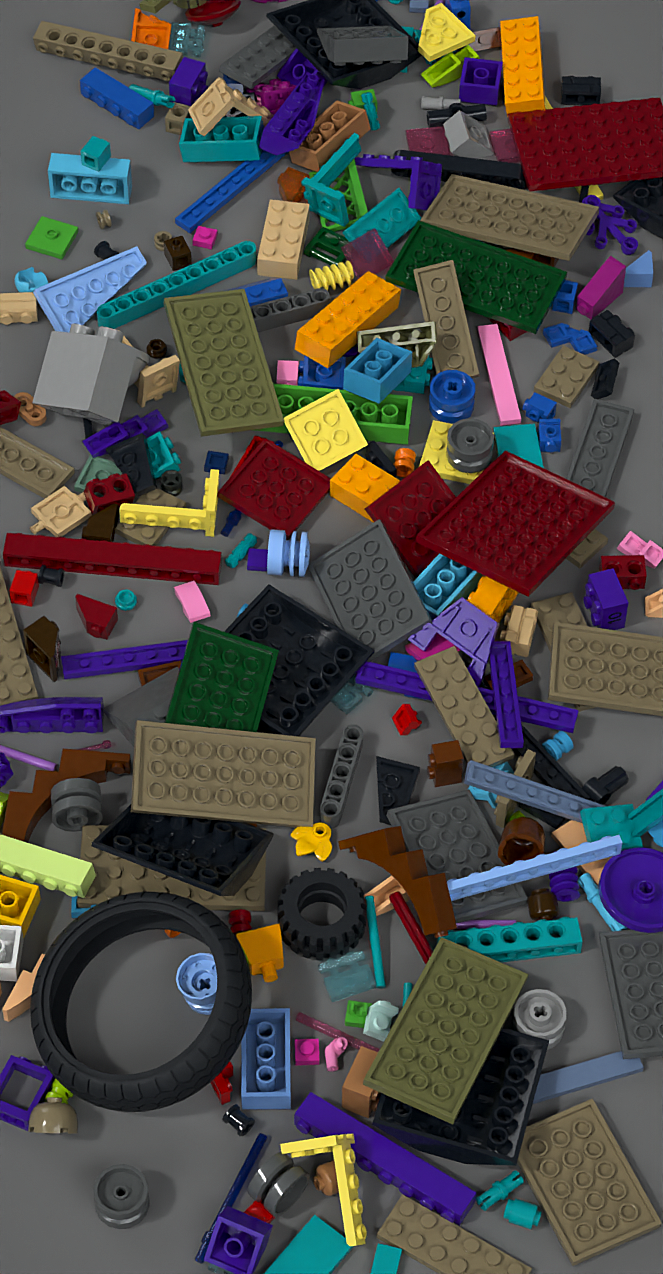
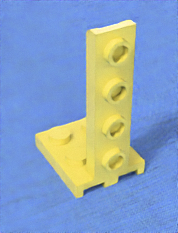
(178, 517)
(347, 1179)

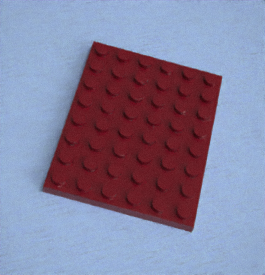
(589, 143)
(515, 523)

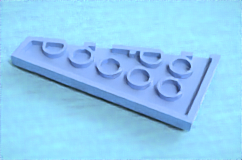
(79, 295)

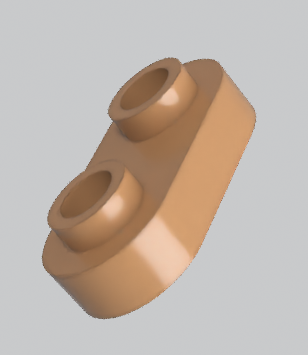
(30, 410)

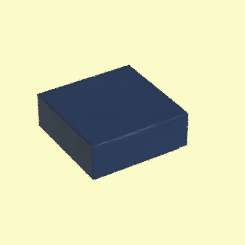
(216, 461)

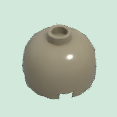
(53, 1117)

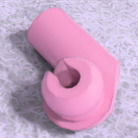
(333, 1051)

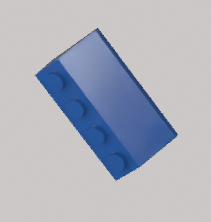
(264, 290)

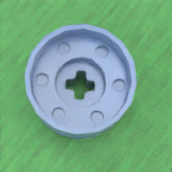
(287, 553)
(194, 978)

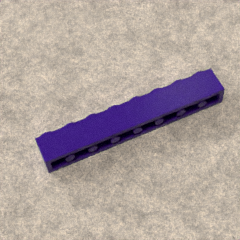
(388, 1160)

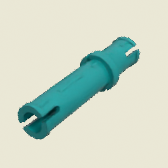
(157, 96)

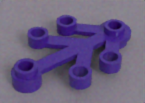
(628, 244)

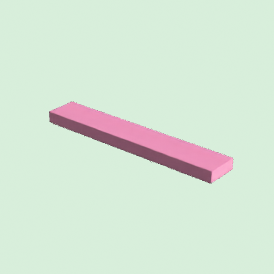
(499, 374)

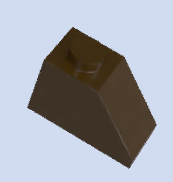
(102, 524)

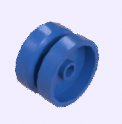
(451, 396)

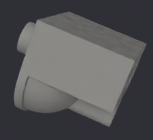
(88, 373)

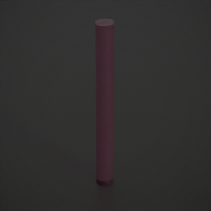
(332, 1032)

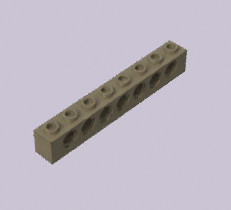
(107, 51)

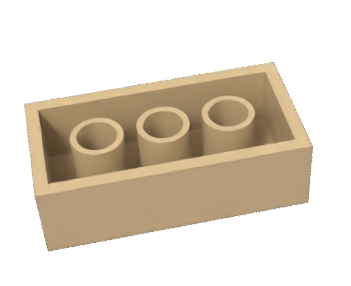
(283, 239)

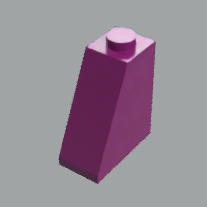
(602, 288)

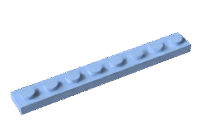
(536, 867)

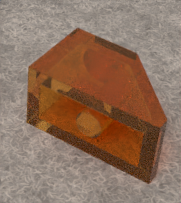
(290, 185)

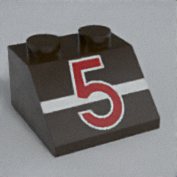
(43, 646)

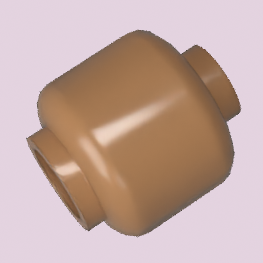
(326, 1178)

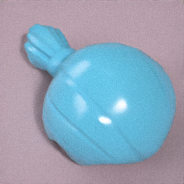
(28, 280)

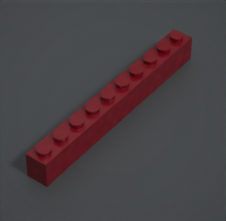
(113, 558)

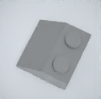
(467, 136)

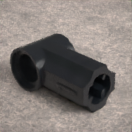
(602, 788)

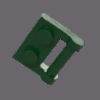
(330, 242)

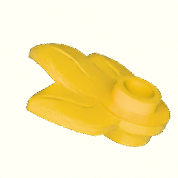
(310, 841)

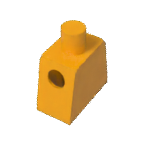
(263, 951)

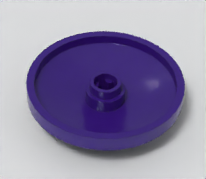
(634, 889)

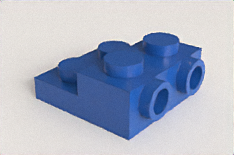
(321, 377)

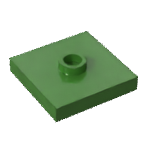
(51, 237)

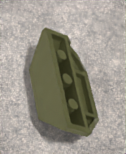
(418, 338)

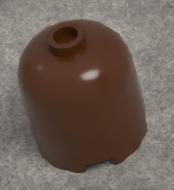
(521, 840)

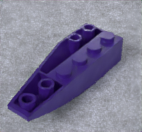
(294, 118)
(53, 715)

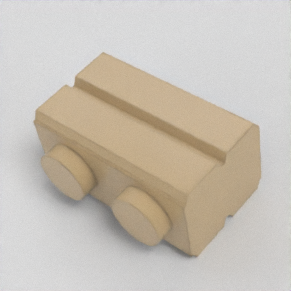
(18, 308)
(520, 629)

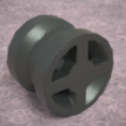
(171, 482)

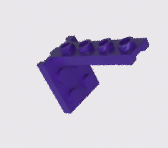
(424, 177)

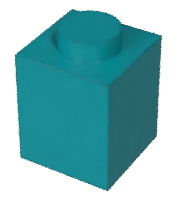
(95, 153)

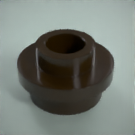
(156, 348)

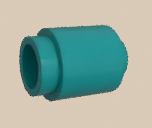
(522, 1213)

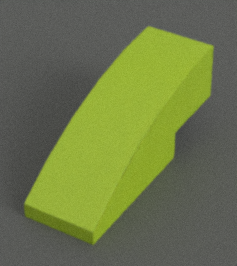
(448, 68)

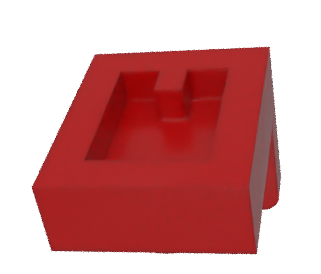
(222, 1084)

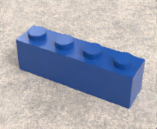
(117, 98)

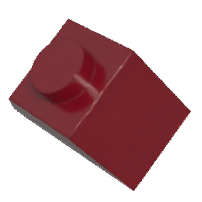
(96, 616)

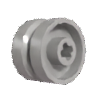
(540, 1015)

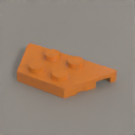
(150, 30)

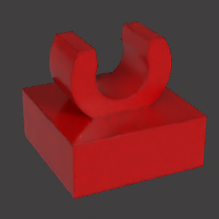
(406, 719)

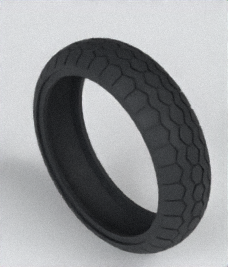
(88, 937)

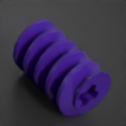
(565, 884)

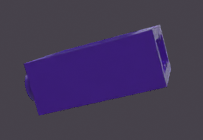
(13, 1114)

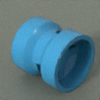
(558, 745)

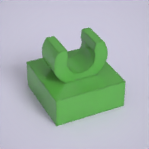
(356, 1013)

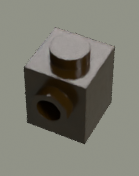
(177, 253)

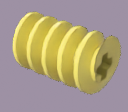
(332, 276)

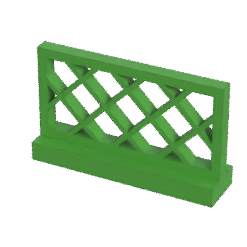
(357, 197)

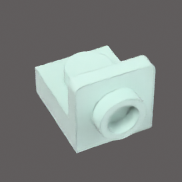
(379, 1019)

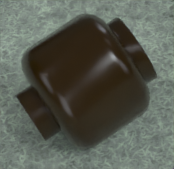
(543, 905)

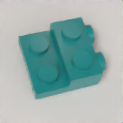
(417, 378)
(162, 455)

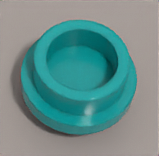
(126, 600)

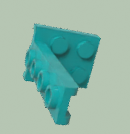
(323, 199)
(623, 821)

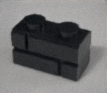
(580, 90)
(611, 333)

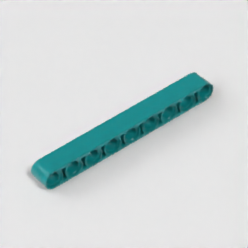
(180, 283)

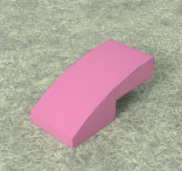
(636, 546)
(192, 601)

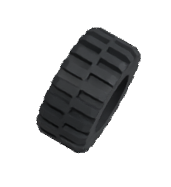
(322, 887)

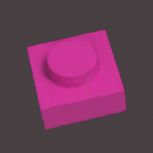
(204, 237)
(307, 1052)

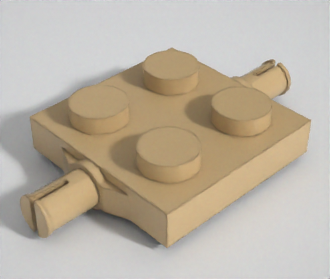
(60, 512)

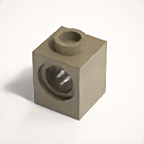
(175, 118)

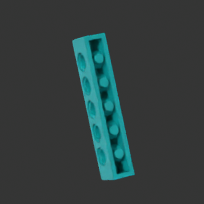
(522, 948)

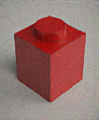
(24, 588)

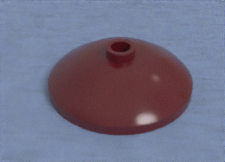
(213, 12)

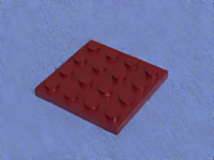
(275, 488)
(409, 509)

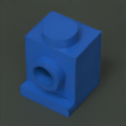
(566, 297)
(539, 407)
(549, 435)

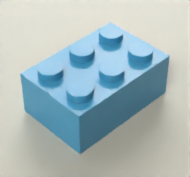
(377, 370)

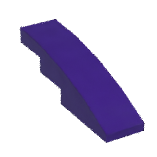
(119, 432)

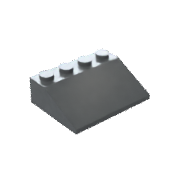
(364, 44)
(143, 704)

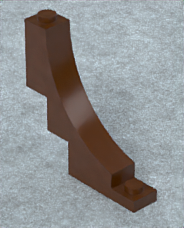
(27, 809)
(427, 893)

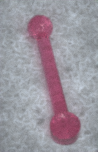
(105, 744)

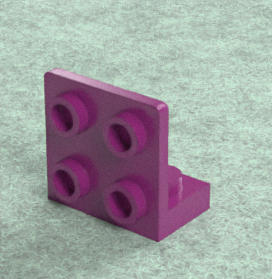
(273, 93)

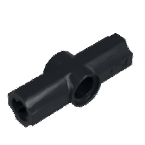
(438, 117)

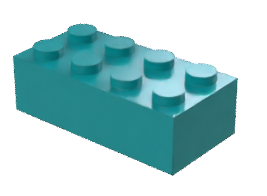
(228, 141)

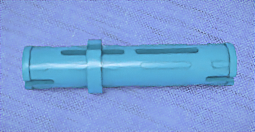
(592, 892)

